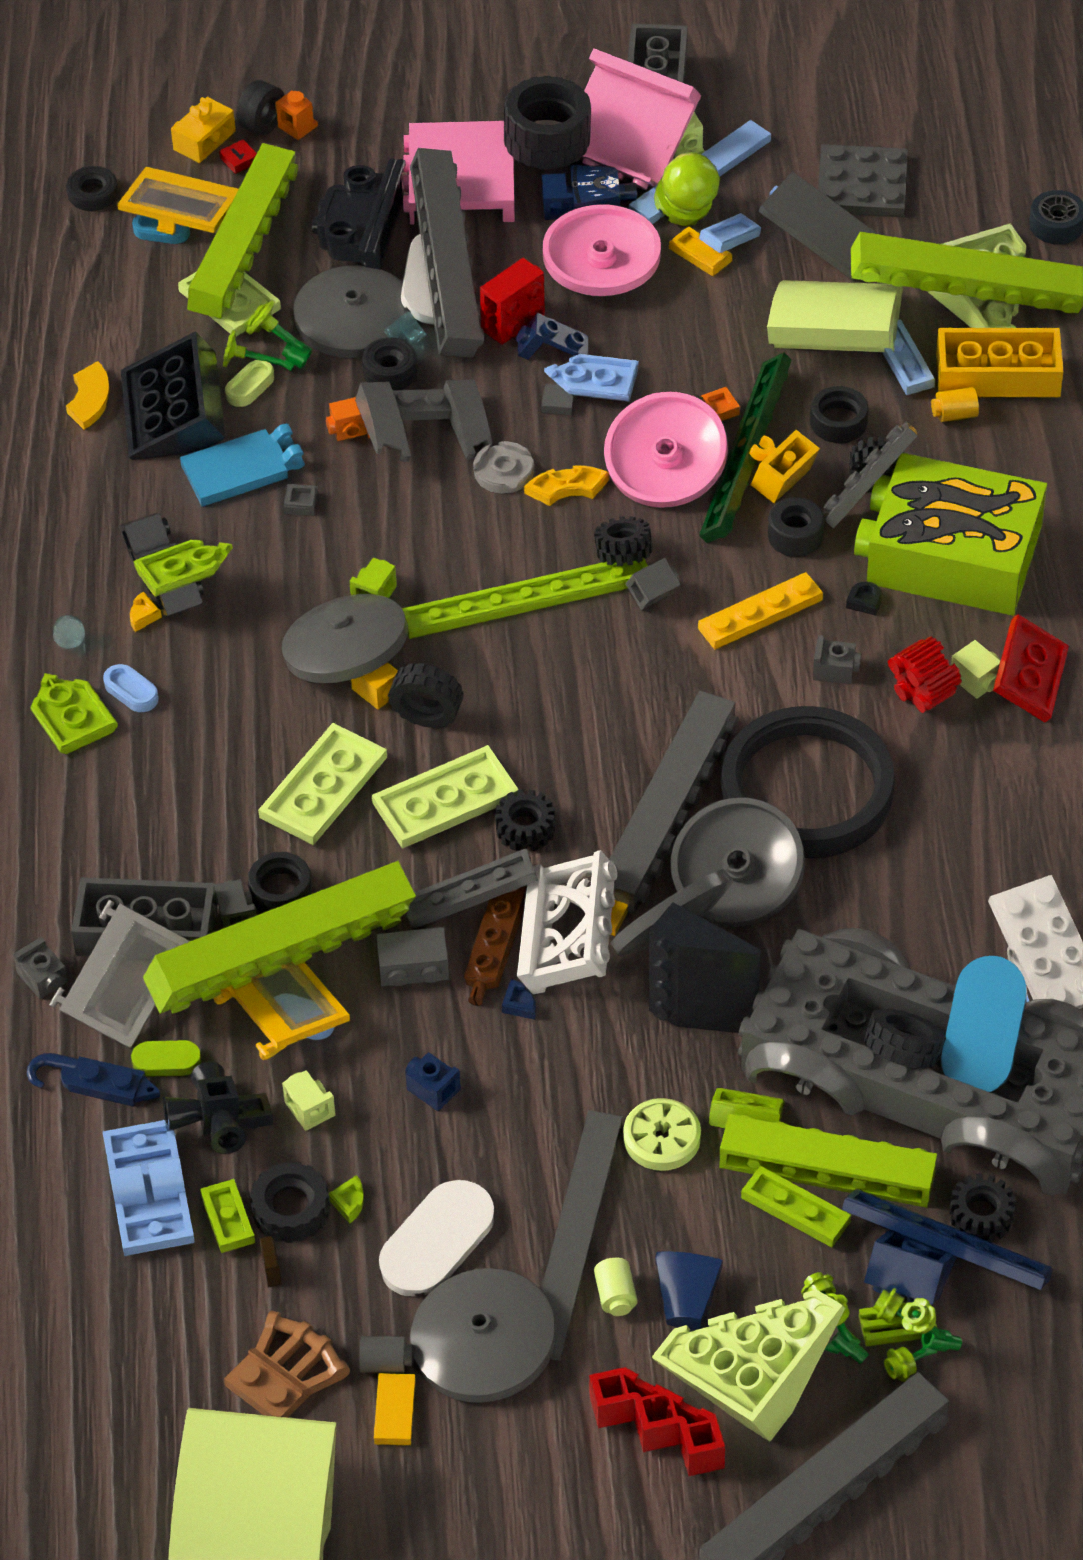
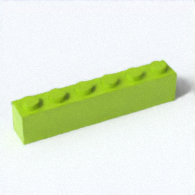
(828, 1160)

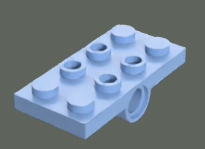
(148, 1188)

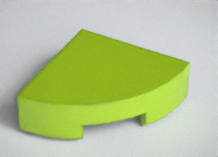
(348, 1198)

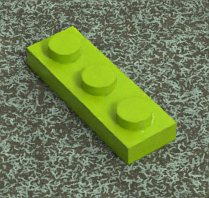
(796, 1206)

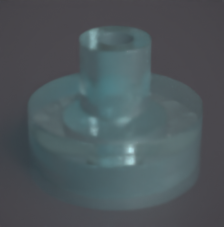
(71, 638)

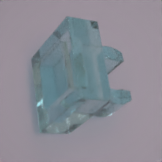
(406, 329)

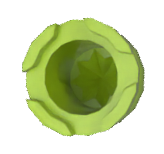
(687, 189)

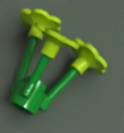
(295, 351)

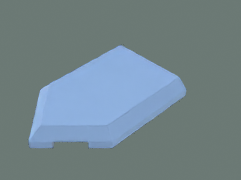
(596, 376)

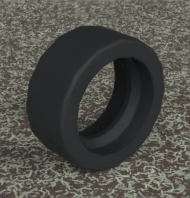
(839, 398)
(278, 864)

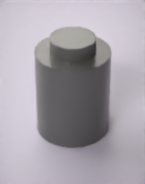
(385, 1354)

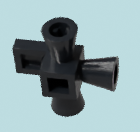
(218, 1109)

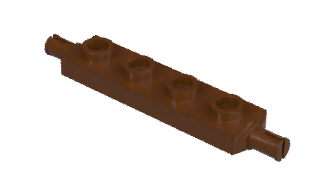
(494, 943)

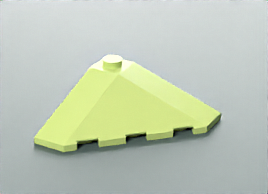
(979, 312)
(755, 1362)

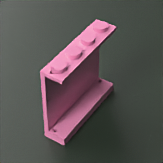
(635, 118)

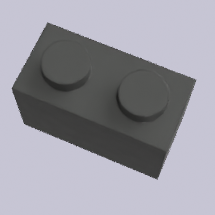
(412, 957)

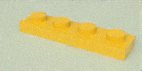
(760, 610)

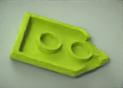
(180, 565)
(71, 713)

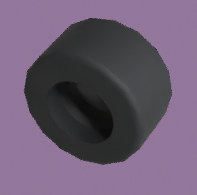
(796, 541)

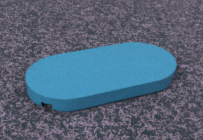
(984, 1023)

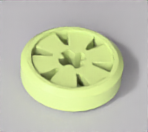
(661, 1152)

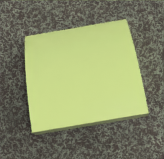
(834, 316)
(252, 1487)

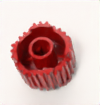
(924, 674)

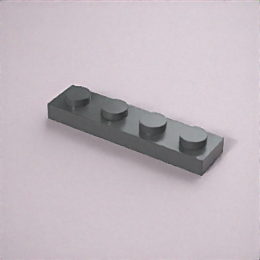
(877, 463)
(471, 888)

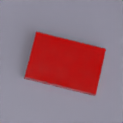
(1031, 668)

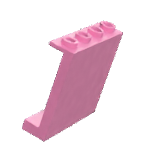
(481, 158)

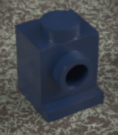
(556, 196)
(432, 1080)

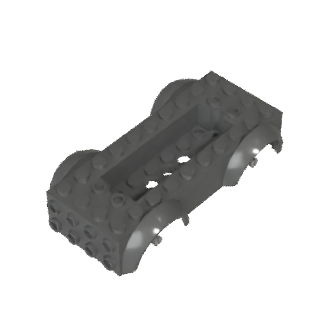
(815, 1029)

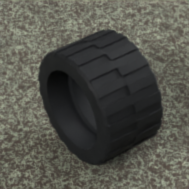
(547, 100)

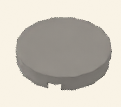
(503, 467)

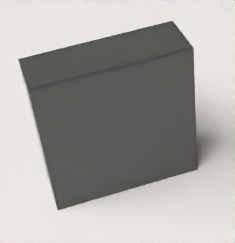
(557, 400)
(301, 499)

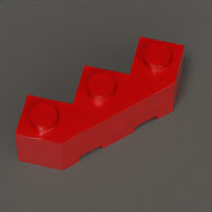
(659, 1418)

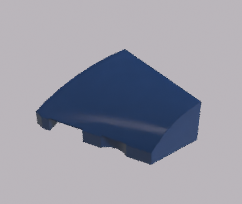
(687, 1286)

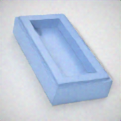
(730, 233)

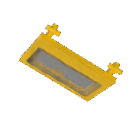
(178, 200)
(287, 1006)

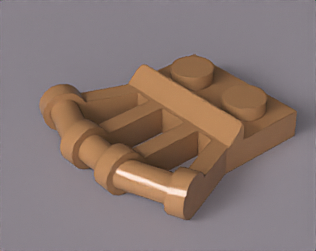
(271, 1387)

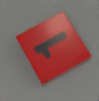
(238, 156)

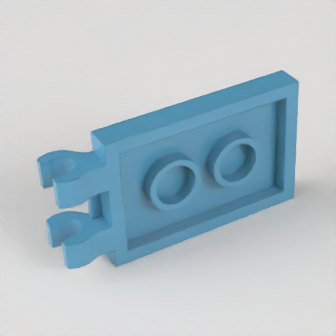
(242, 464)

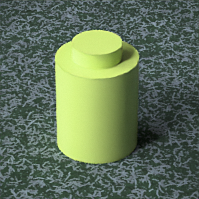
(615, 1286)

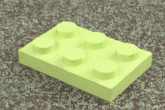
(244, 305)

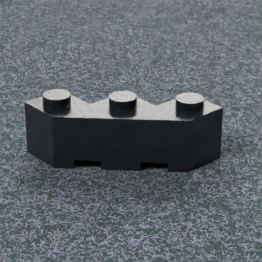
(147, 537)

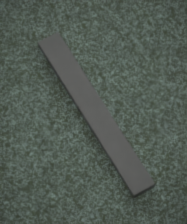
(579, 1220)

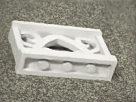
(536, 954)

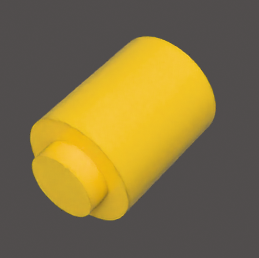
(955, 404)

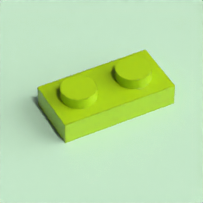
(227, 1216)

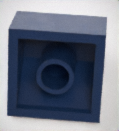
(909, 1267)

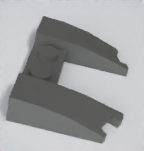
(457, 401)

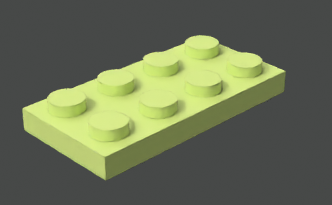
(322, 783)
(444, 796)

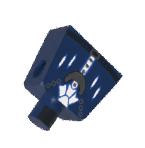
(599, 186)

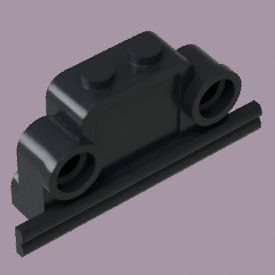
(361, 215)

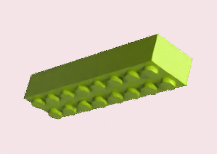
(278, 937)

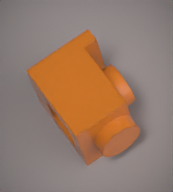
(295, 114)
(345, 420)

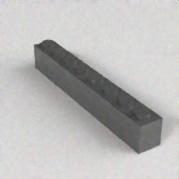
(446, 253)
(670, 796)
(833, 1475)

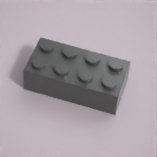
(659, 49)
(176, 905)

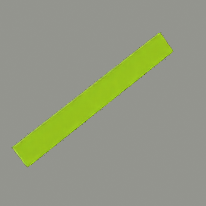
(518, 597)

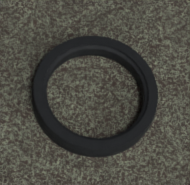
(831, 725)

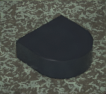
(864, 598)

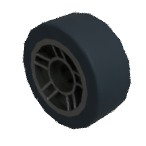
(1057, 217)

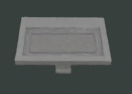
(111, 985)

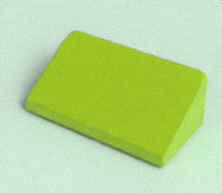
(743, 1103)

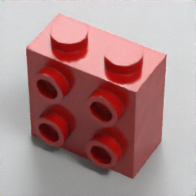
(512, 300)

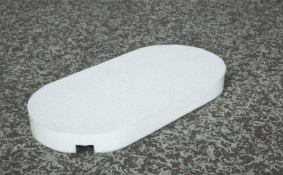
(415, 284)
(436, 1237)

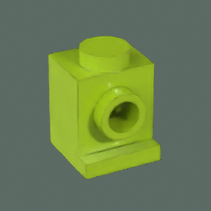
(375, 579)

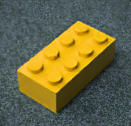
(1000, 361)

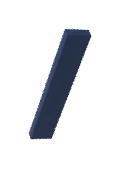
(948, 1239)

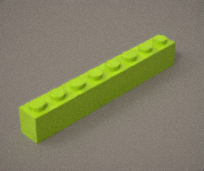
(242, 231)
(967, 272)

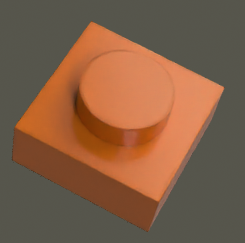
(722, 403)

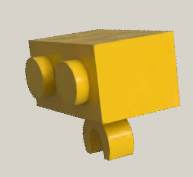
(203, 129)
(782, 465)

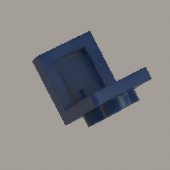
(551, 332)

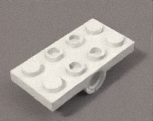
(1042, 940)

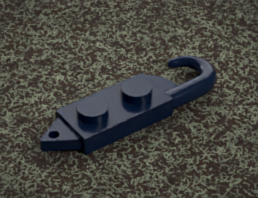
(96, 1078)

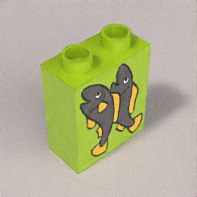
(952, 533)

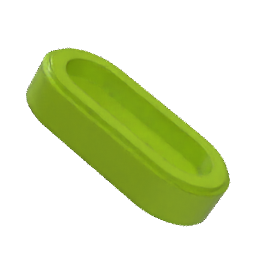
(166, 1058)

